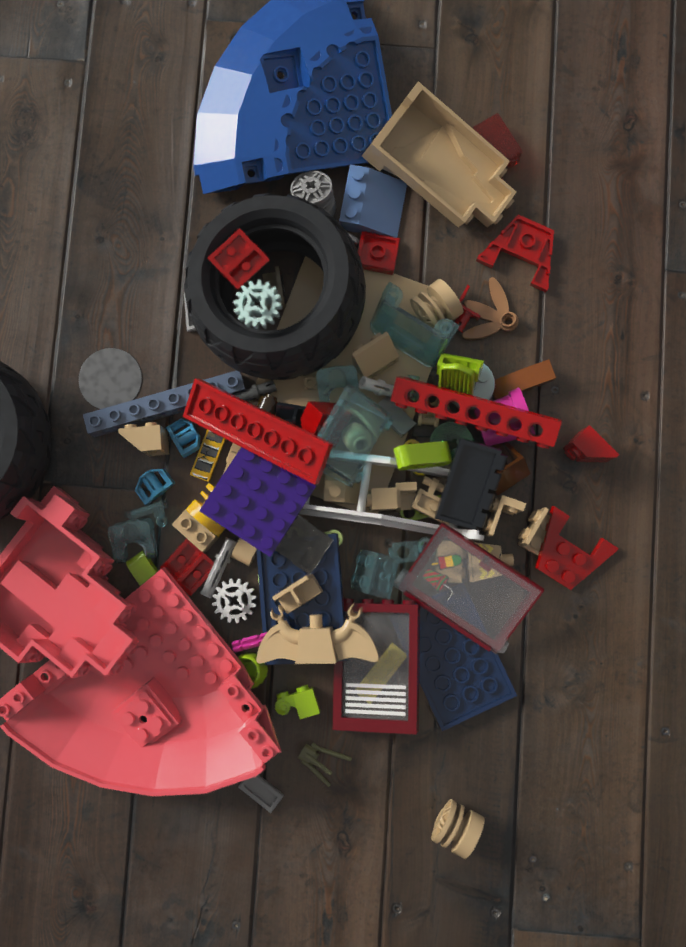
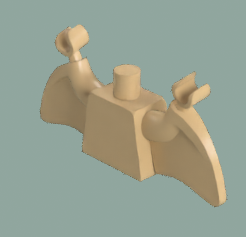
(317, 643)

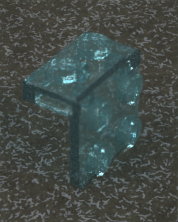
(374, 573)

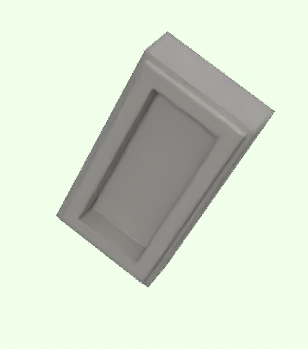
(261, 792)

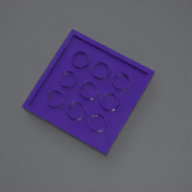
(257, 500)

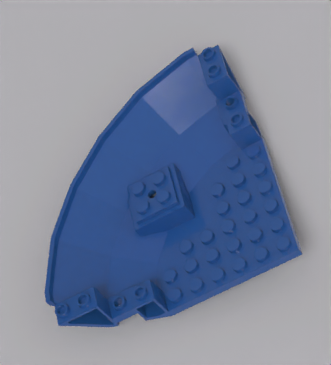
(310, 119)

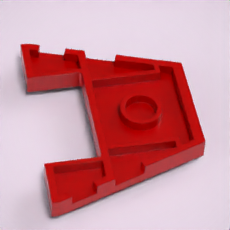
(527, 242)
(563, 559)

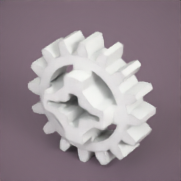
(224, 593)

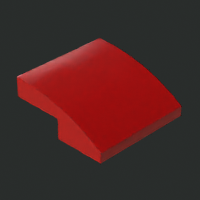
(238, 259)
(188, 566)

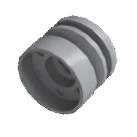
(315, 188)

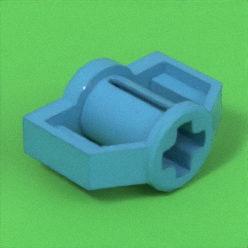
(184, 437)
(153, 485)

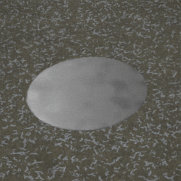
(109, 378)

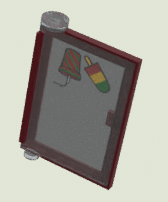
(469, 589)

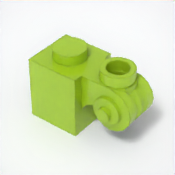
(303, 700)

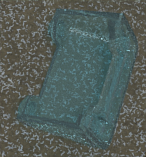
(410, 333)
(353, 430)

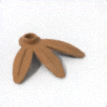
(487, 313)

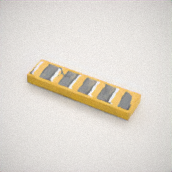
(207, 456)

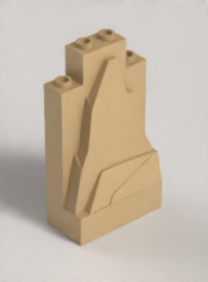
(443, 160)

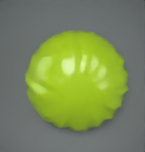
(256, 670)

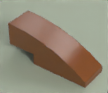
(525, 379)

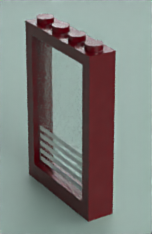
(384, 692)

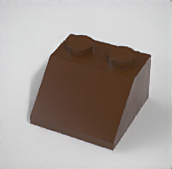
(514, 469)

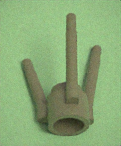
(309, 756)

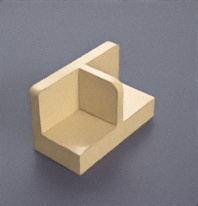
(405, 495)
(298, 593)

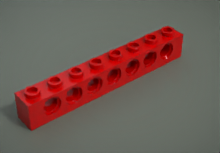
(405, 385)

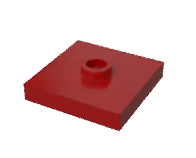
(378, 252)

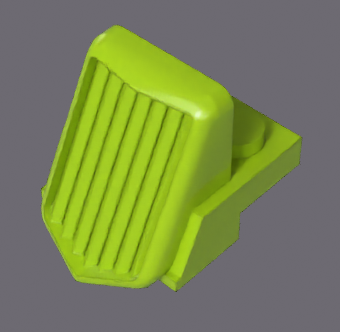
(459, 372)

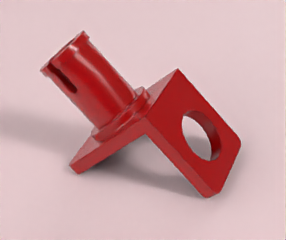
(467, 314)

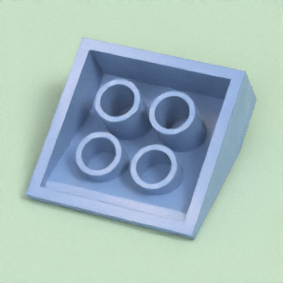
(372, 202)

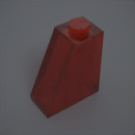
(500, 137)

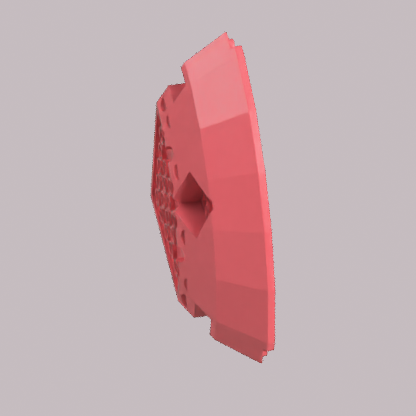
(176, 678)

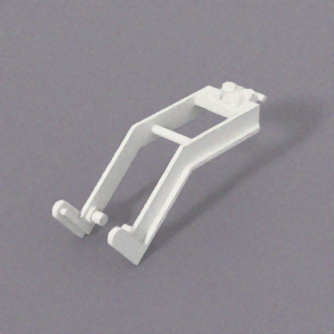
(380, 519)

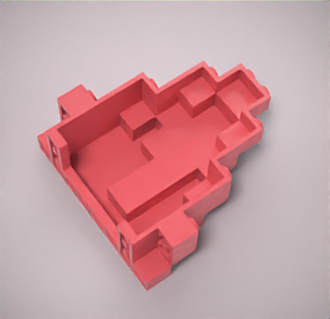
(58, 593)

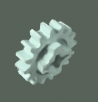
(251, 310)

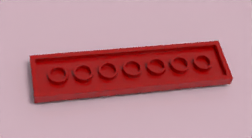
(258, 431)

